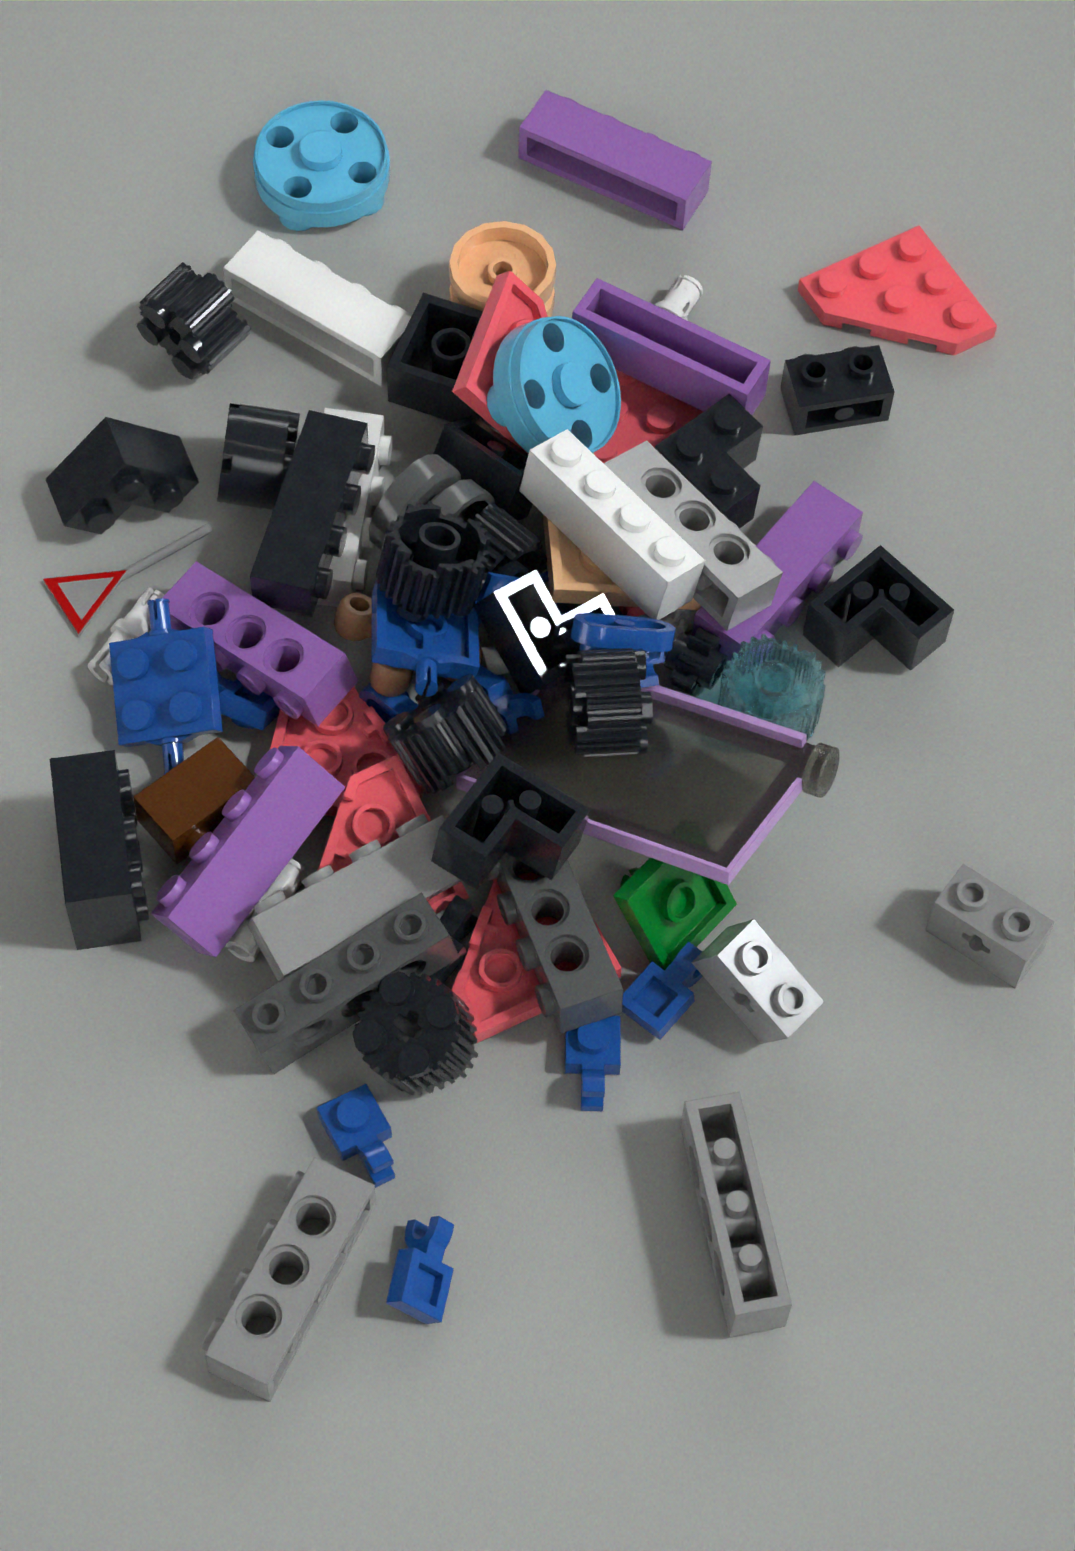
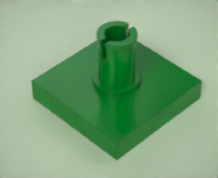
(671, 908)

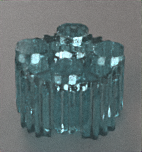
(775, 684)

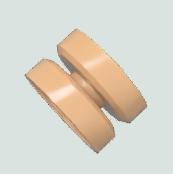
(495, 250)

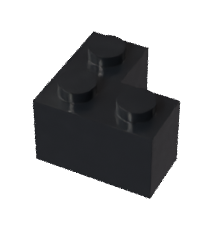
(713, 457)
(119, 468)
(879, 603)
(531, 630)
(510, 814)

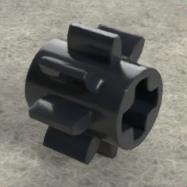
(695, 661)

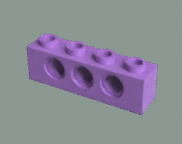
(262, 645)

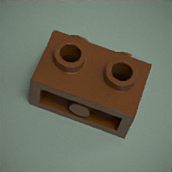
(191, 798)

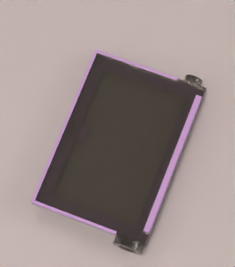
(696, 796)

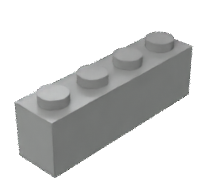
(345, 902)

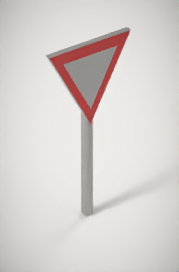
(85, 594)

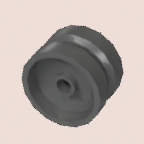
(424, 481)

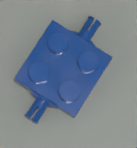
(428, 647)
(165, 686)

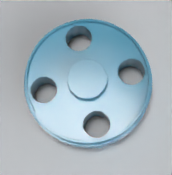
(321, 165)
(554, 380)

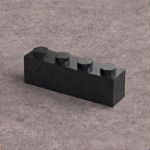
(311, 513)

